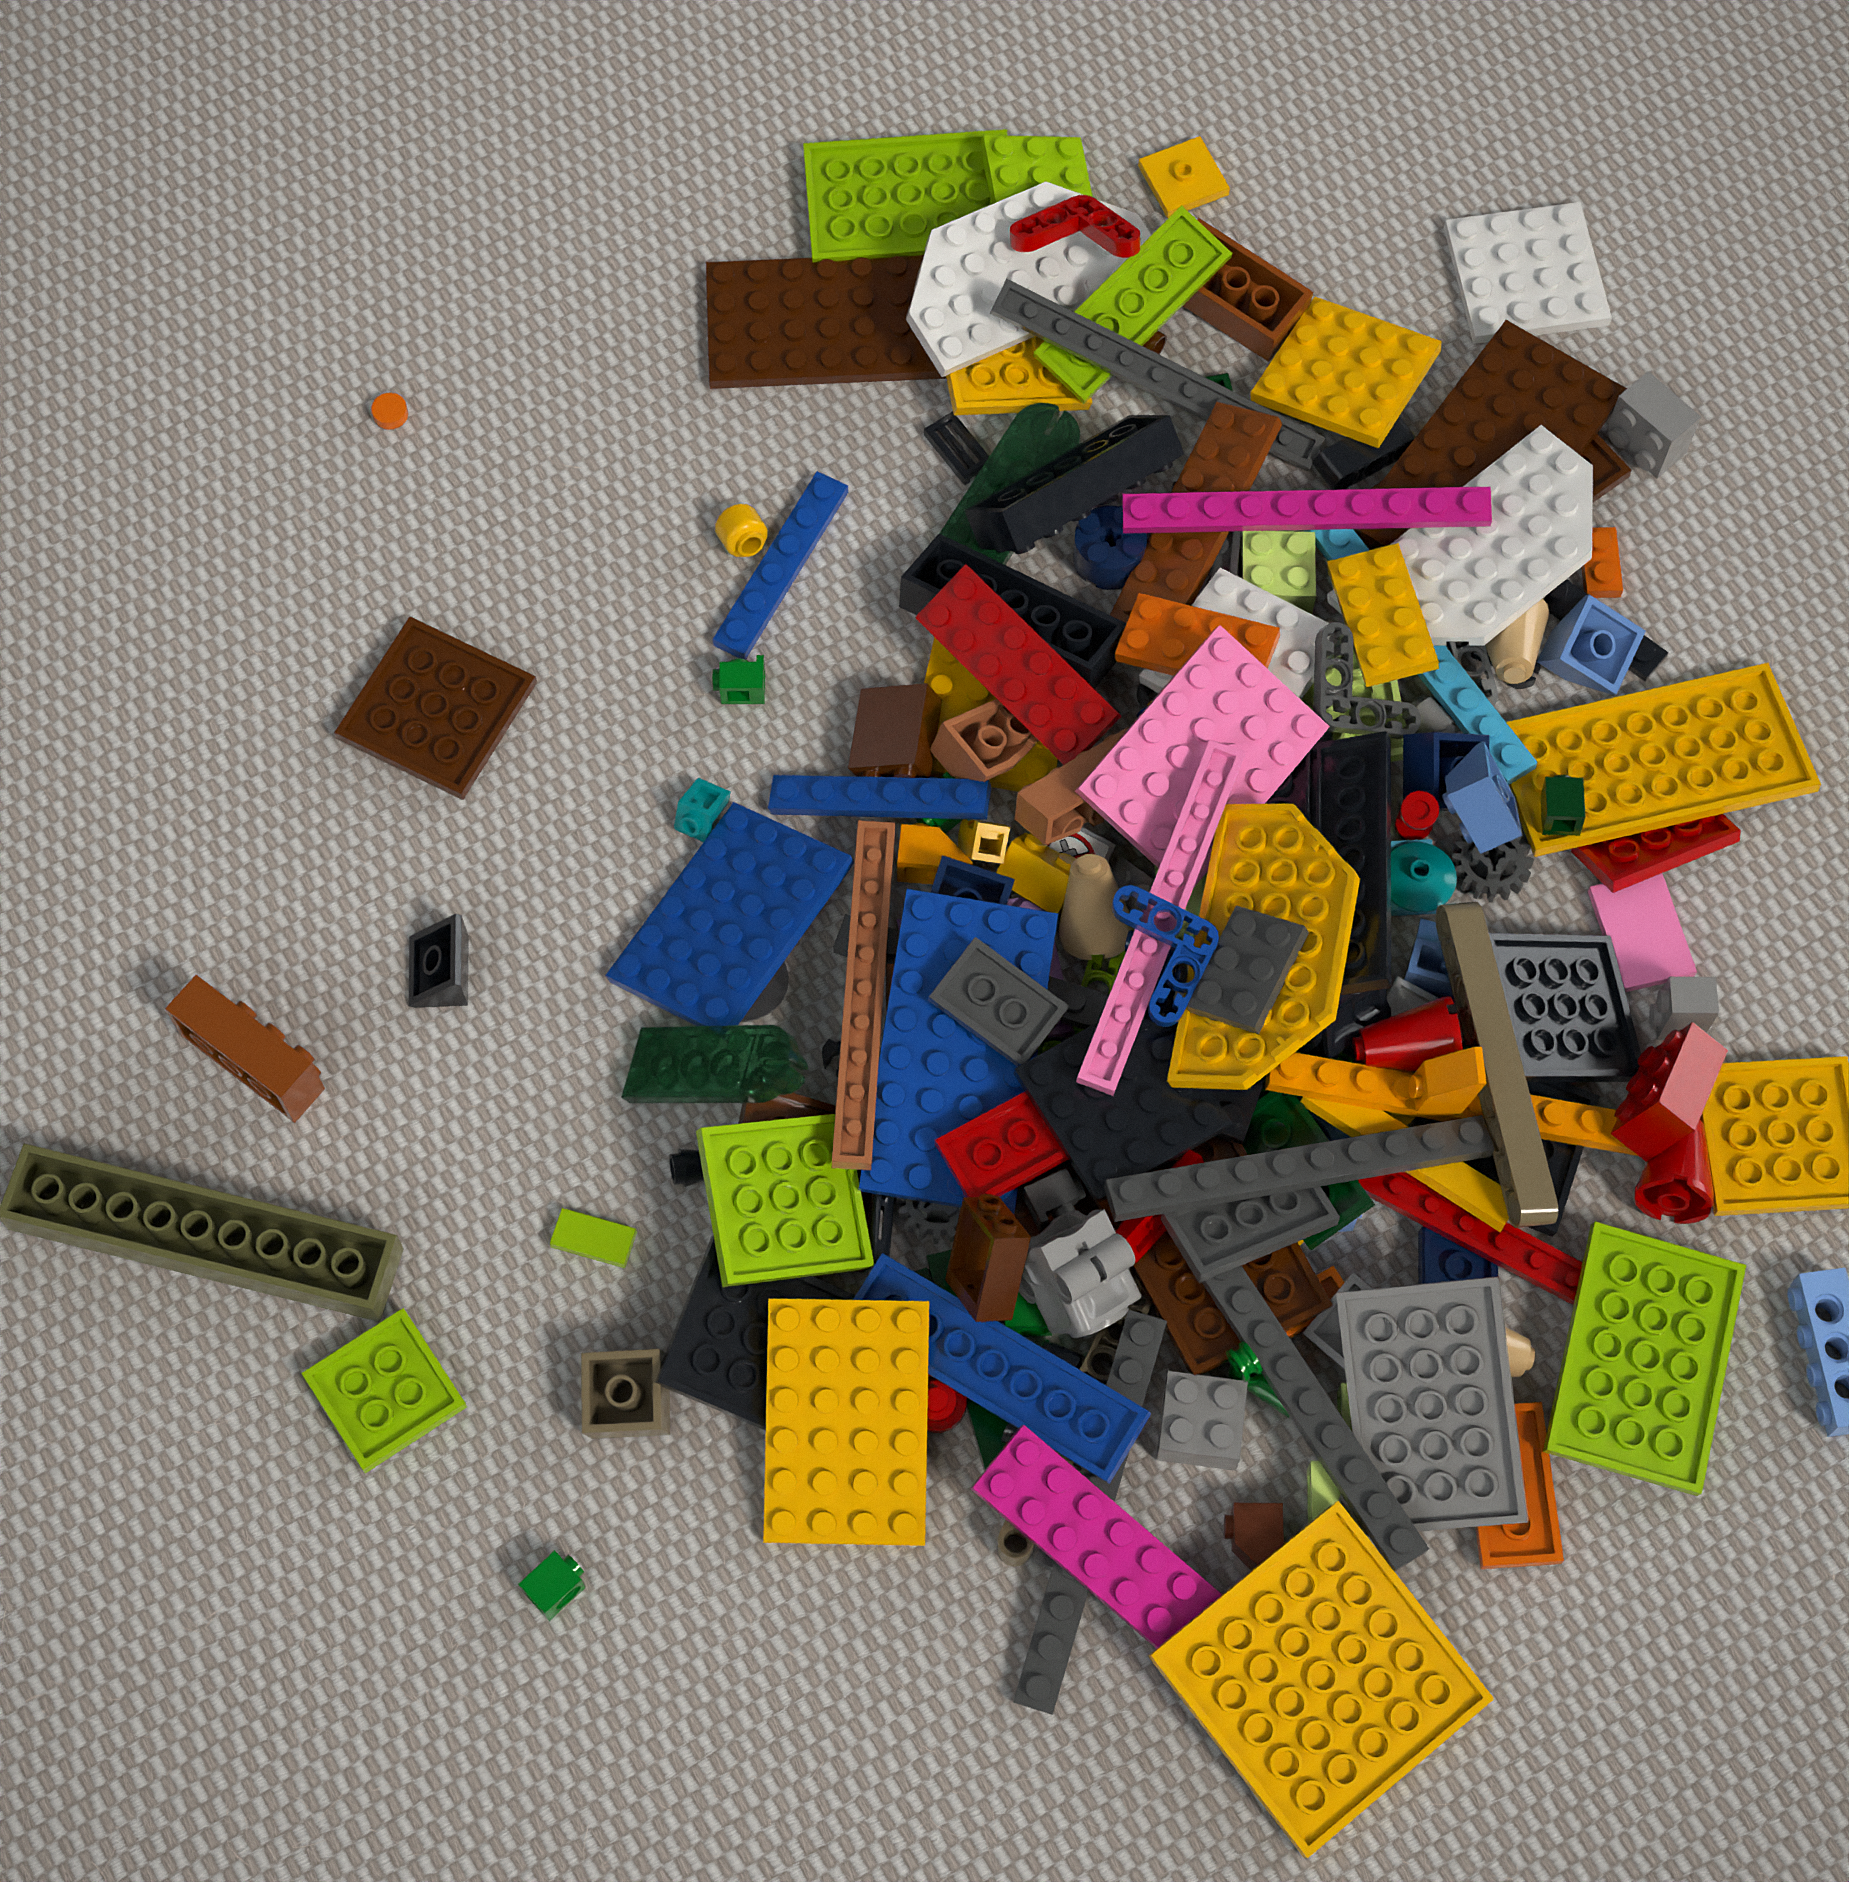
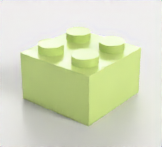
(1281, 565)

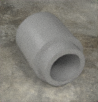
(1433, 717)

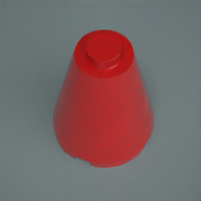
(1410, 1037)
(1678, 1181)

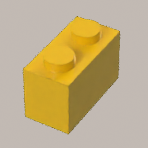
(1038, 872)

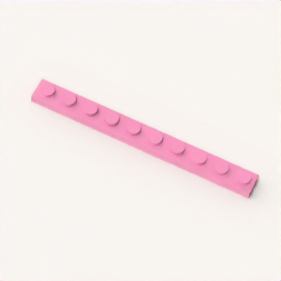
(1173, 883)

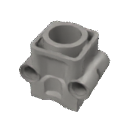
(1079, 1274)

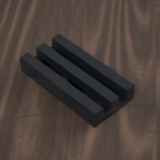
(947, 455)

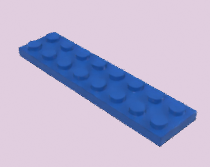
(1016, 1376)

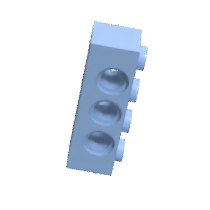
(1831, 1292)

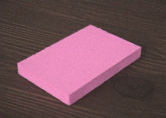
(1643, 932)

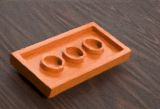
(1167, 633)
(1540, 1538)

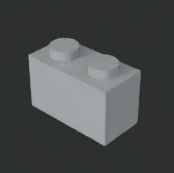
(1684, 1002)

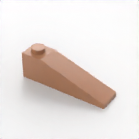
(982, 742)

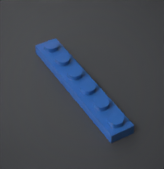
(780, 566)
(879, 797)

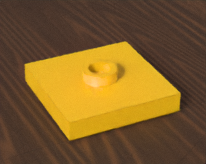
(1183, 176)

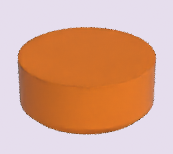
(389, 411)

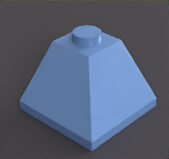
(1592, 646)

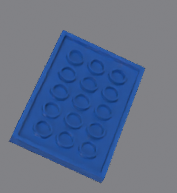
(730, 919)

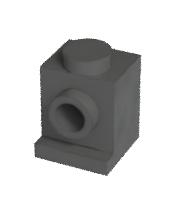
(1052, 1197)

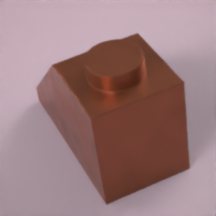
(1254, 1531)

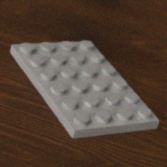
(1436, 1399)

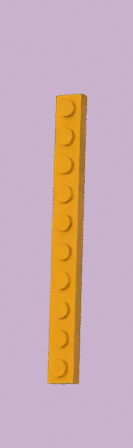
(1389, 1091)

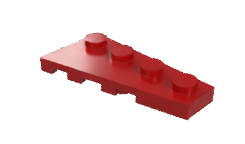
(1647, 854)

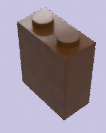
(895, 731)

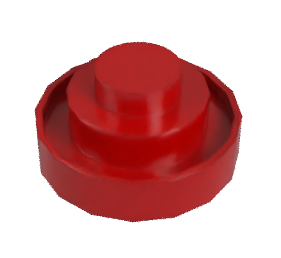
(945, 1407)

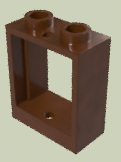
(987, 1258)

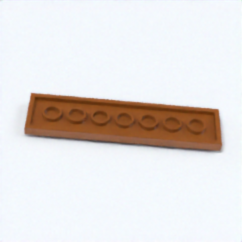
(1221, 461)

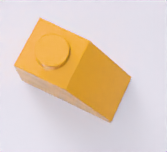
(922, 851)
(1448, 1082)

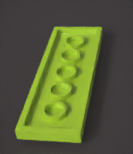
(1141, 295)

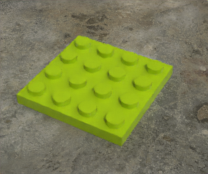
(780, 1202)

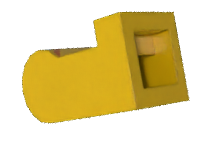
(983, 840)

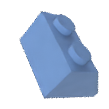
(1482, 800)

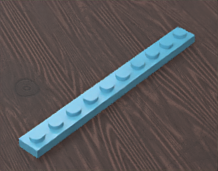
(1450, 682)

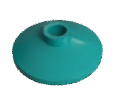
(1418, 892)

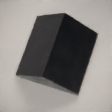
(439, 964)

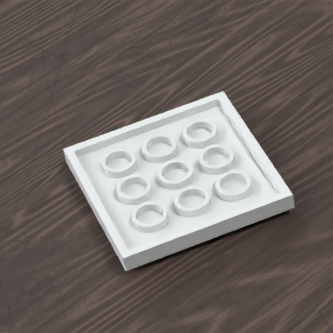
(1527, 270)
(1295, 649)

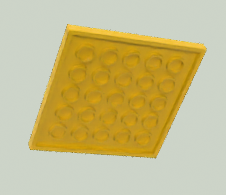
(1321, 1678)

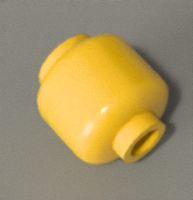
(741, 530)

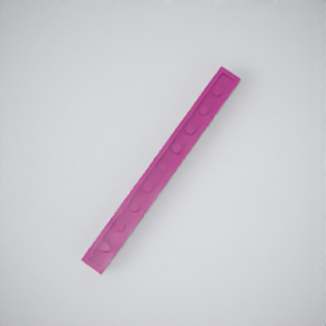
(1307, 510)

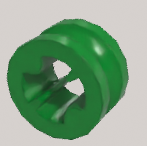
(1244, 1361)

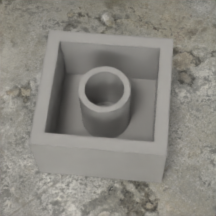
(1652, 424)
(1202, 1420)

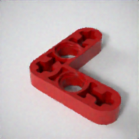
(1073, 215)

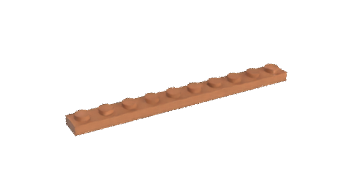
(863, 996)

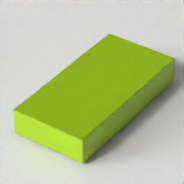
(593, 1238)

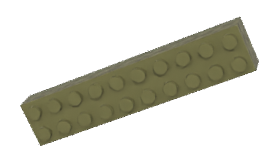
(201, 1232)

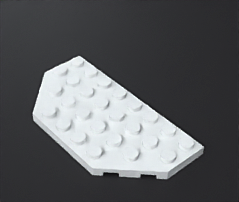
(972, 259)
(1539, 535)

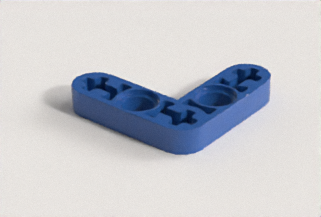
(1184, 951)

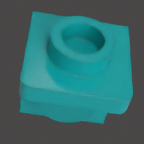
(700, 808)

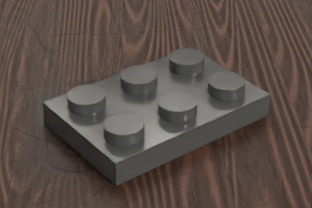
(1247, 969)
(998, 1003)

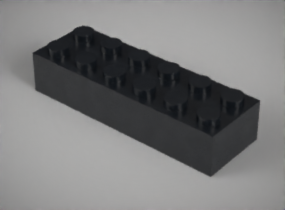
(1074, 483)
(1072, 628)

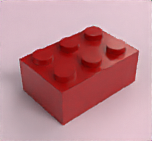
(1668, 1091)

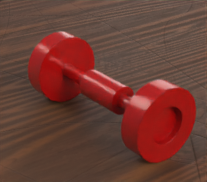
(1417, 816)

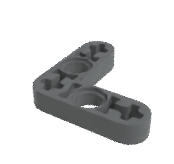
(1341, 696)

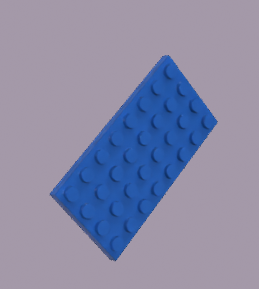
(930, 1065)

